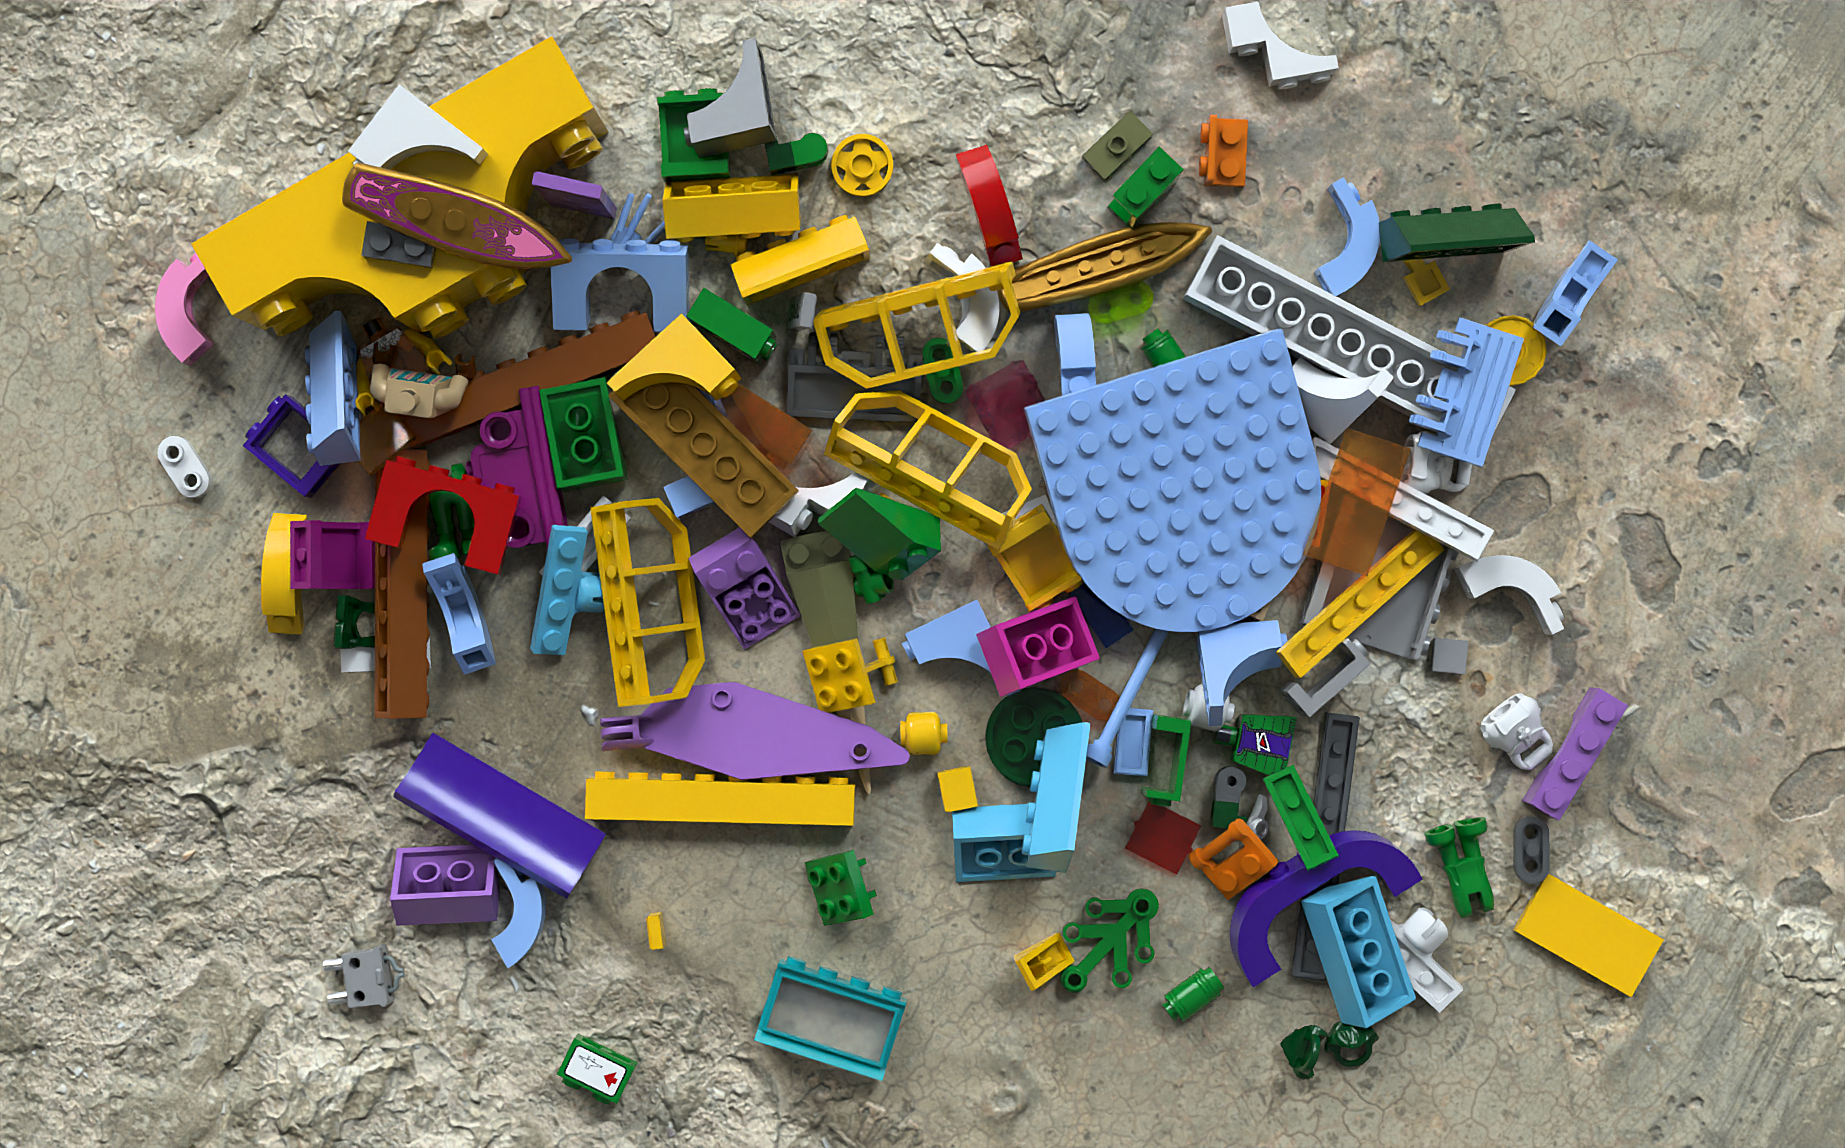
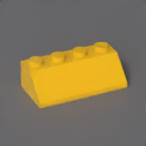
(732, 207)
(800, 260)

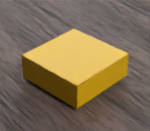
(656, 930)

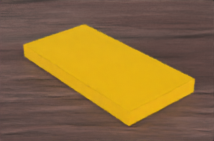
(1588, 934)

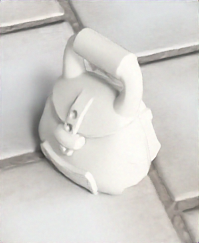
(1431, 470)
(1515, 728)

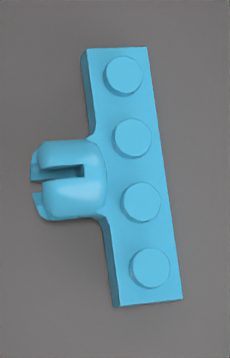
(564, 590)

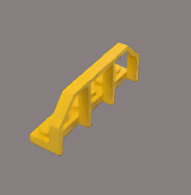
(901, 302)
(919, 487)
(622, 607)

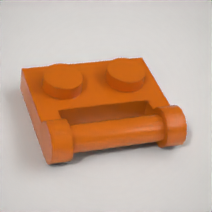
(1241, 866)

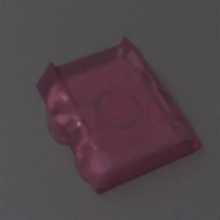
(1002, 400)

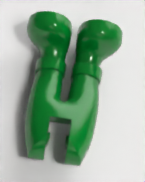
(441, 510)

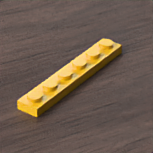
(1358, 602)

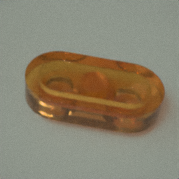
(1090, 695)

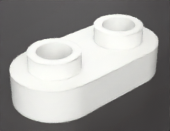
(184, 465)

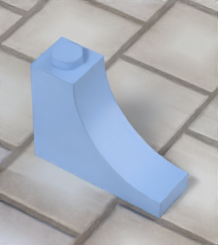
(950, 637)
(1232, 655)

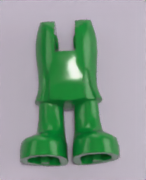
(1467, 873)

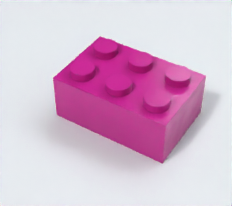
(1037, 646)

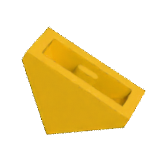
(1043, 960)

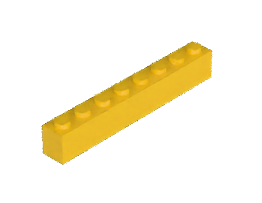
(720, 800)

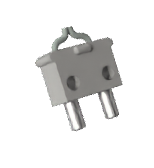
(370, 977)

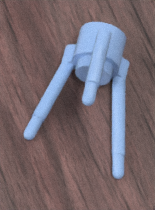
(624, 234)

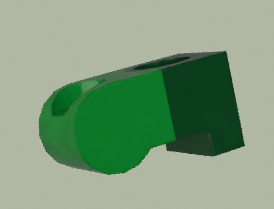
(796, 155)

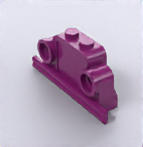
(520, 457)

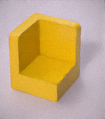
(957, 788)

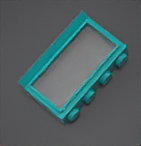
(831, 1018)

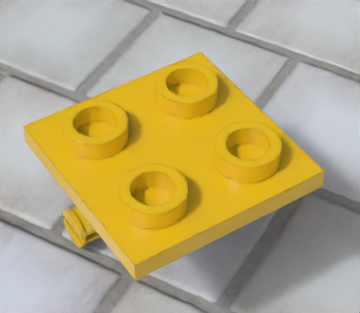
(841, 675)

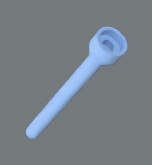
(1100, 750)

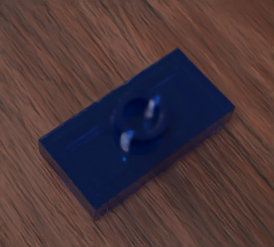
(1104, 621)

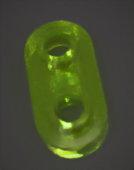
(1120, 303)

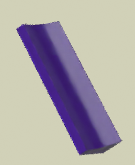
(499, 815)

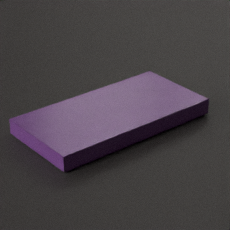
(574, 195)

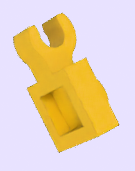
(1425, 281)

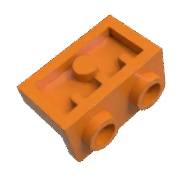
(1225, 152)

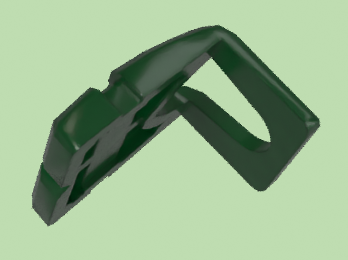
(347, 614)

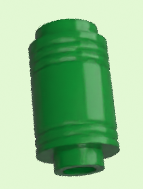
(1161, 348)
(1192, 994)

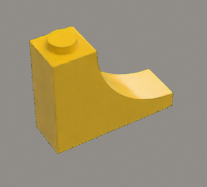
(677, 356)

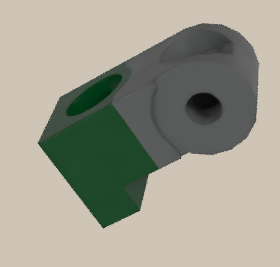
(1226, 796)

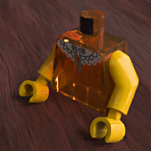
(411, 352)

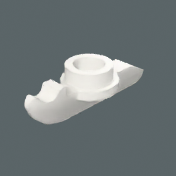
(1256, 820)

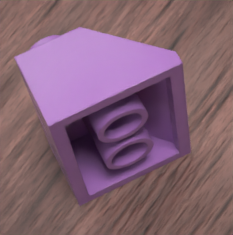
(444, 885)

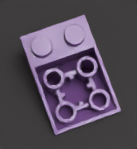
(744, 587)

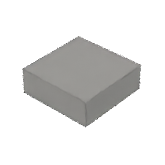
(1449, 655)

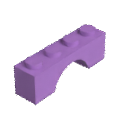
(1588, 734)

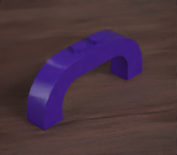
(1291, 881)

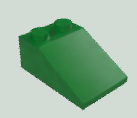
(583, 435)
(884, 532)

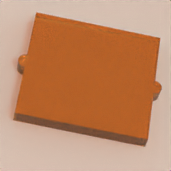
(382, 439)

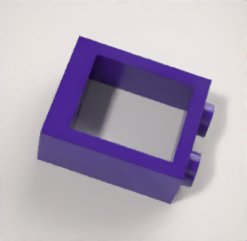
(260, 433)

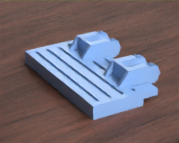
(1472, 392)

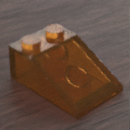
(777, 432)

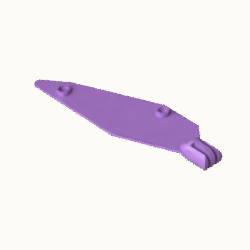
(750, 734)

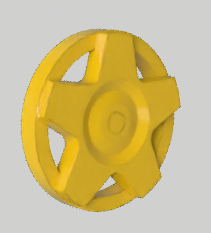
(862, 165)

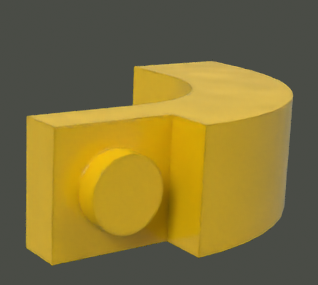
(278, 601)

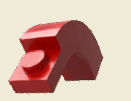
(990, 205)

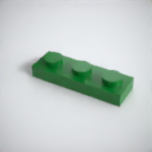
(1300, 818)

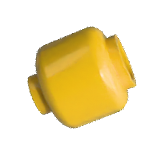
(923, 733)

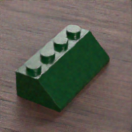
(1453, 233)

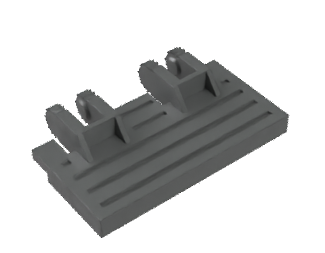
(824, 393)

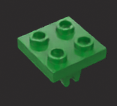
(839, 887)

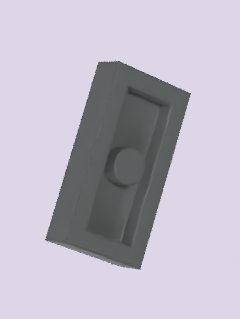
(391, 246)

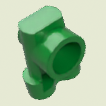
(869, 583)

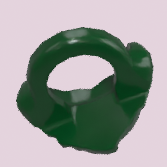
(1350, 1037)
(1303, 1049)

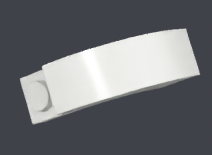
(979, 311)
(1519, 575)

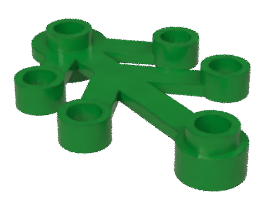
(1113, 937)

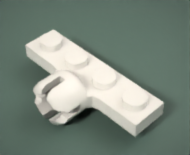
(1417, 942)

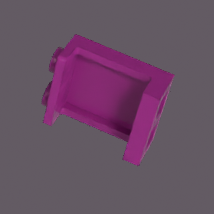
(331, 555)

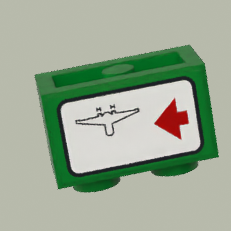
(596, 1069)

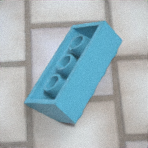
(1056, 798)
(1358, 951)

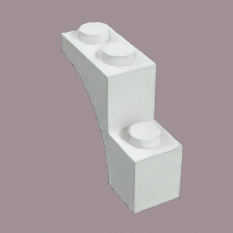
(1284, 66)
(799, 510)

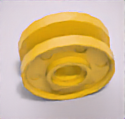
(1533, 347)

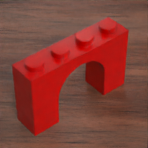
(405, 486)

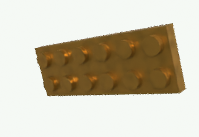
(710, 452)

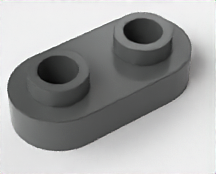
(1533, 849)

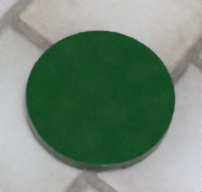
(1018, 725)

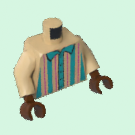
(418, 392)

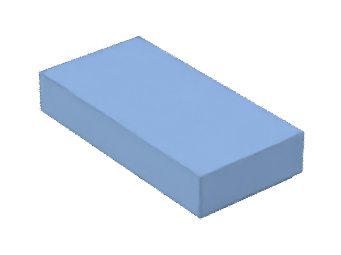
(1133, 743)

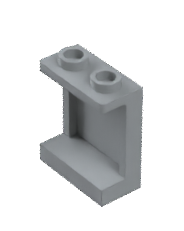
(1311, 701)

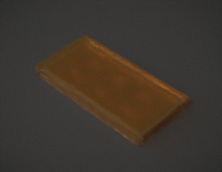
(1356, 502)

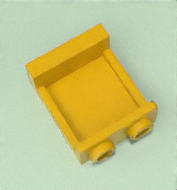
(1036, 559)

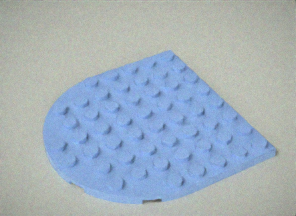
(1184, 484)

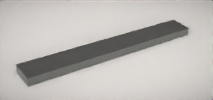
(1331, 804)

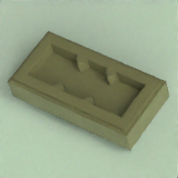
(1117, 145)

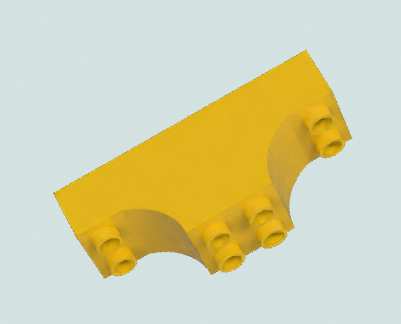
(311, 245)

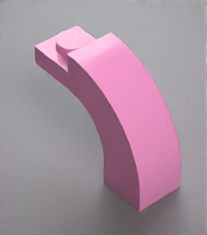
(175, 310)

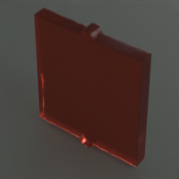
(1163, 837)

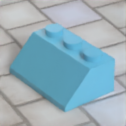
(991, 842)

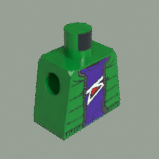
(1259, 741)

